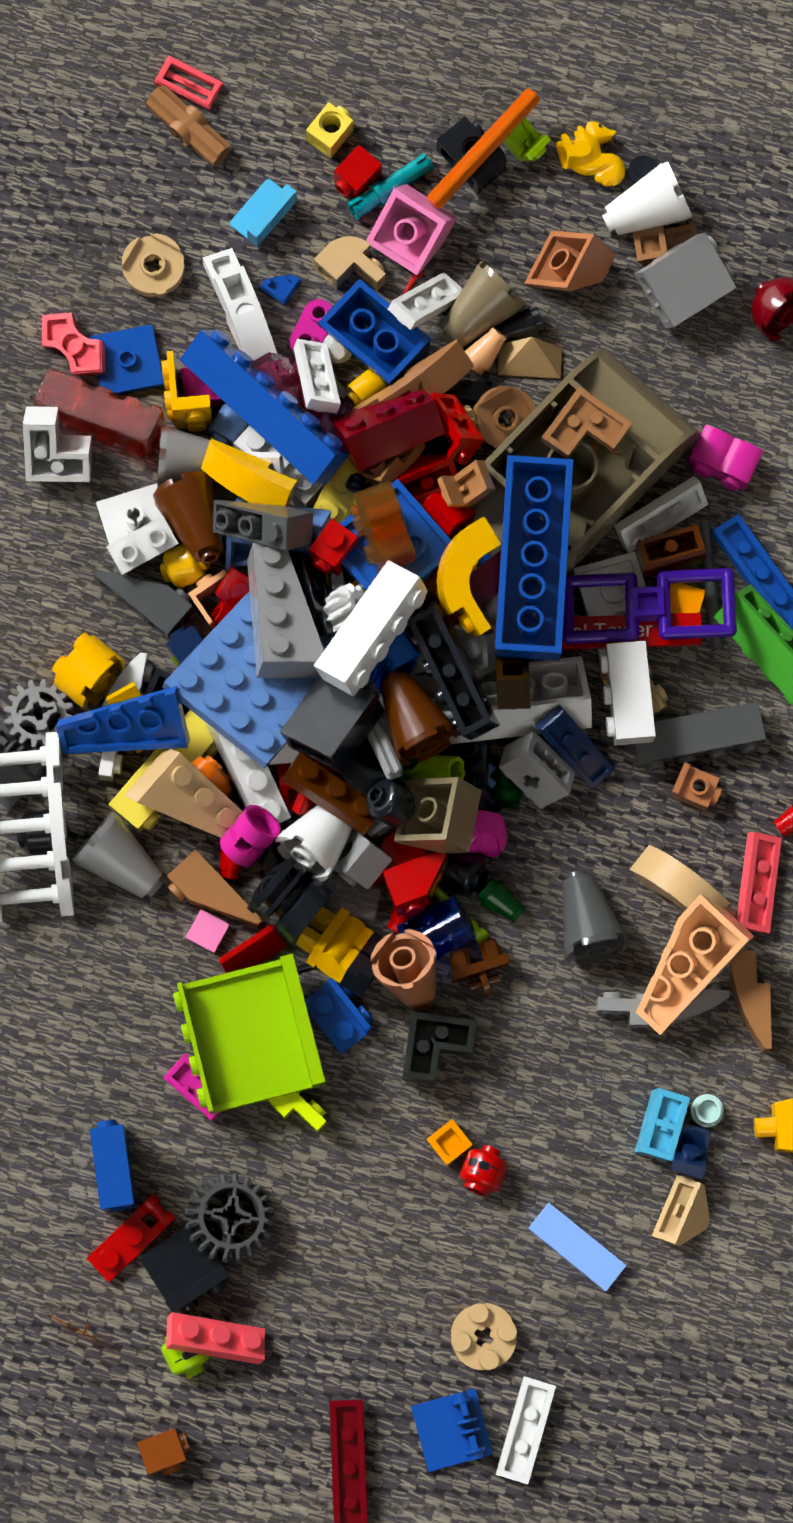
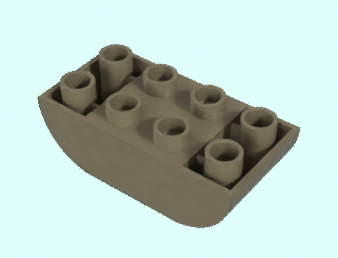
(602, 482)

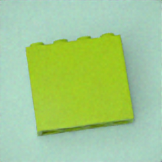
(249, 1035)

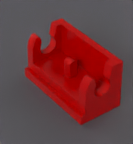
(459, 428)

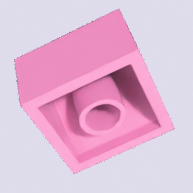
(410, 229)

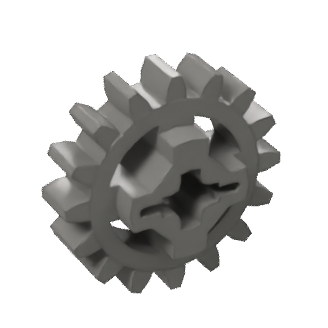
(26, 716)

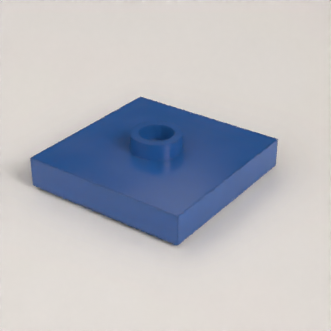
(130, 360)

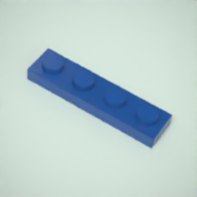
(755, 565)

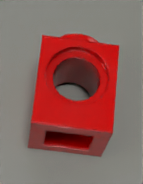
(357, 173)

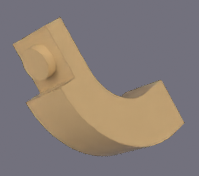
(674, 880)

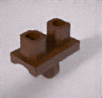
(492, 960)

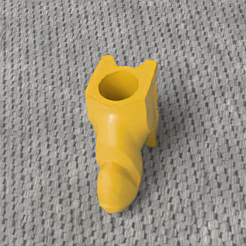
(585, 154)

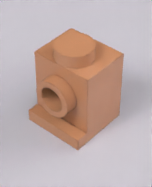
(684, 790)

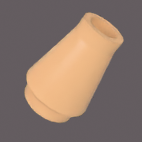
(485, 350)

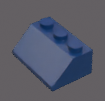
(374, 334)

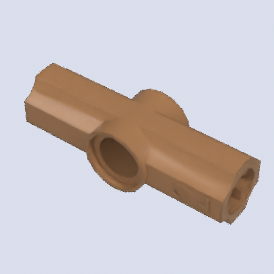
(188, 125)

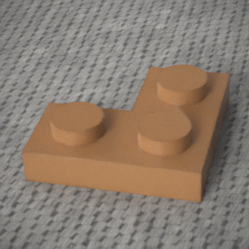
(584, 416)

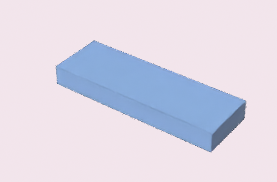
(577, 1247)

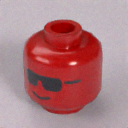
(483, 1170)

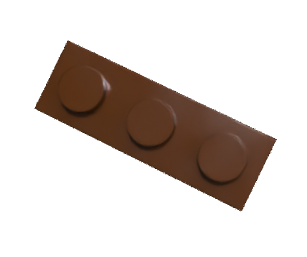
(329, 792)

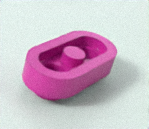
(308, 324)

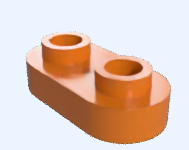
(212, 770)

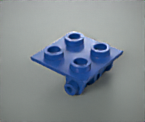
(451, 1430)

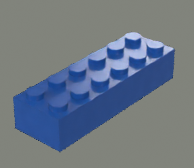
(533, 558)

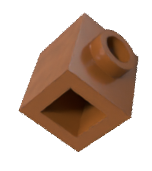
(164, 1451)

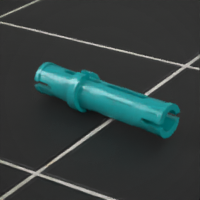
(379, 193)

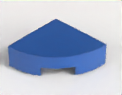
(280, 287)

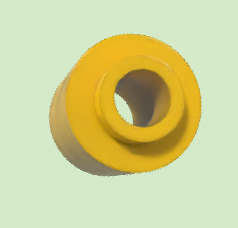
(364, 387)

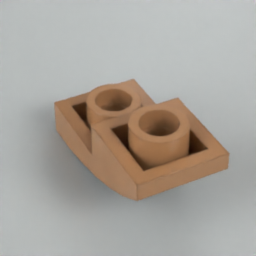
(392, 467)

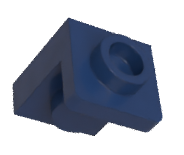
(691, 1151)

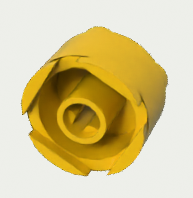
(87, 671)

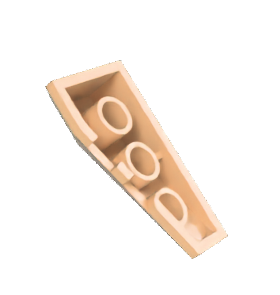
(697, 951)

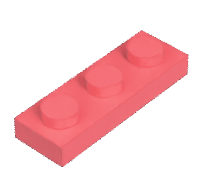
(758, 882)
(215, 1338)

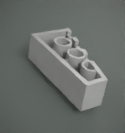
(281, 620)

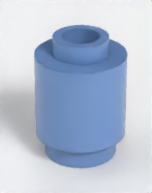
(227, 426)

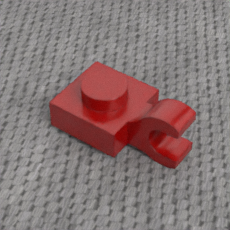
(231, 591)

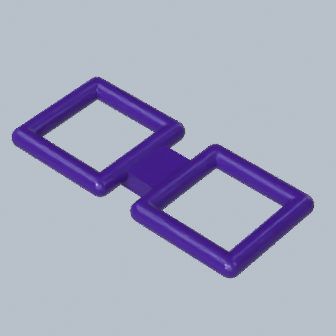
(651, 604)

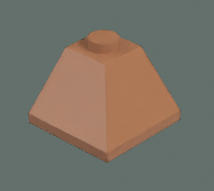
(570, 262)

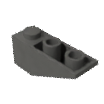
(263, 523)

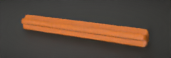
(483, 148)

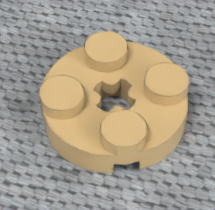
(148, 249)
(502, 1332)

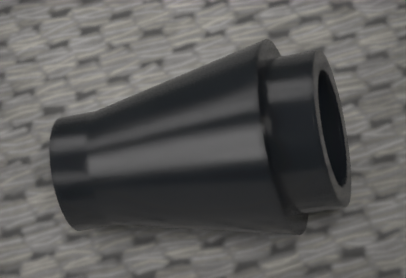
(523, 325)

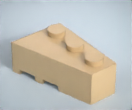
(184, 793)

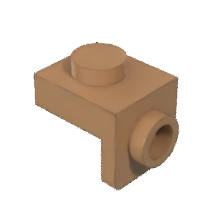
(466, 486)

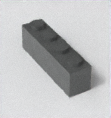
(702, 735)

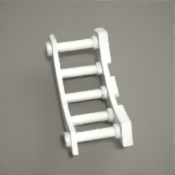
(52, 823)

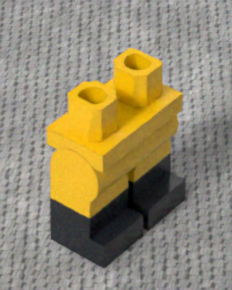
(342, 949)

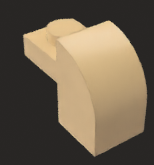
(347, 256)

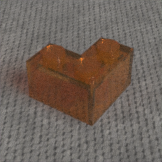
(381, 522)

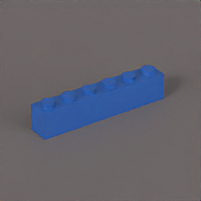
(265, 406)

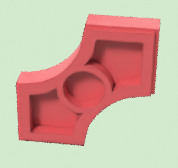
(84, 354)

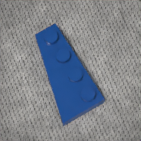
(129, 725)

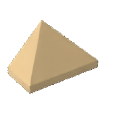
(530, 359)
(683, 1213)

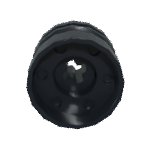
(289, 899)

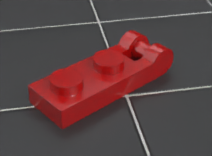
(130, 1239)

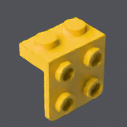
(187, 412)

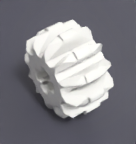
(341, 604)

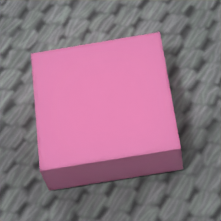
(207, 931)

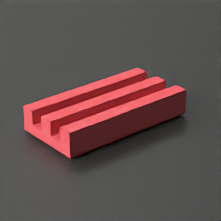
(212, 95)

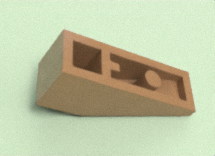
(207, 889)

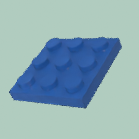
(423, 531)

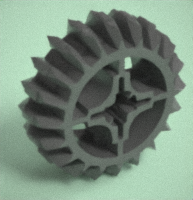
(245, 1219)

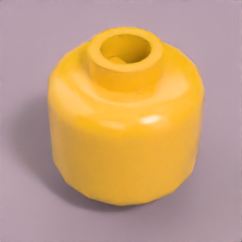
(181, 567)

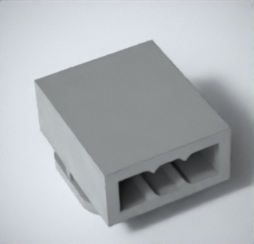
(686, 279)

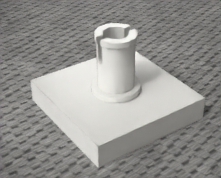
(128, 512)

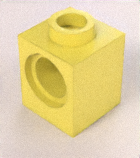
(330, 142)

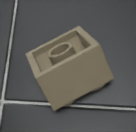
(442, 815)

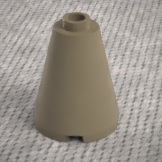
(480, 306)

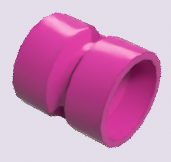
(250, 835)

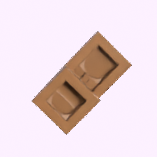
(658, 240)

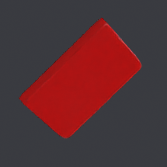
(253, 950)

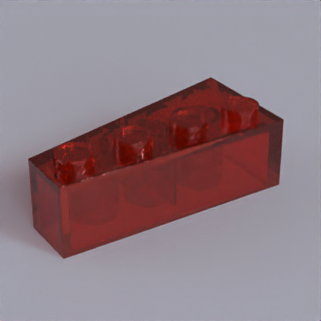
(102, 413)

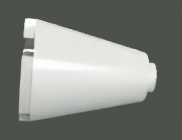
(648, 203)
(314, 842)

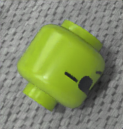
(184, 1362)

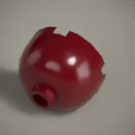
(773, 302)

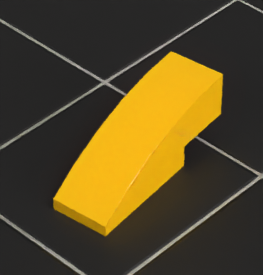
(247, 475)

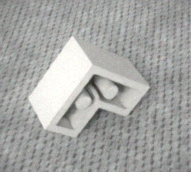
(54, 455)

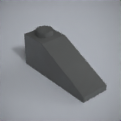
(151, 601)

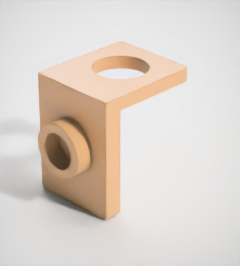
(205, 587)

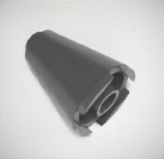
(589, 922)

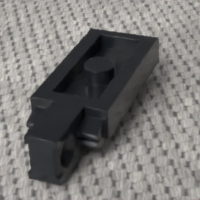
(315, 591)

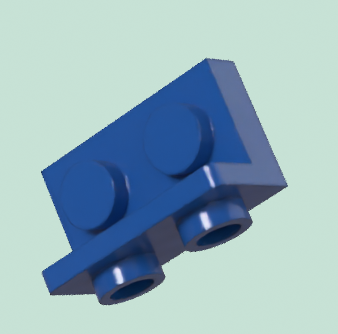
(338, 1015)

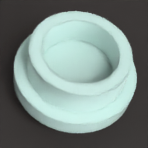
(707, 1110)

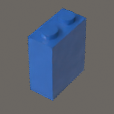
(113, 1166)

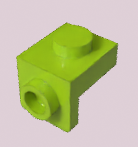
(526, 142)

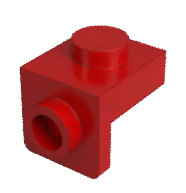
(332, 547)

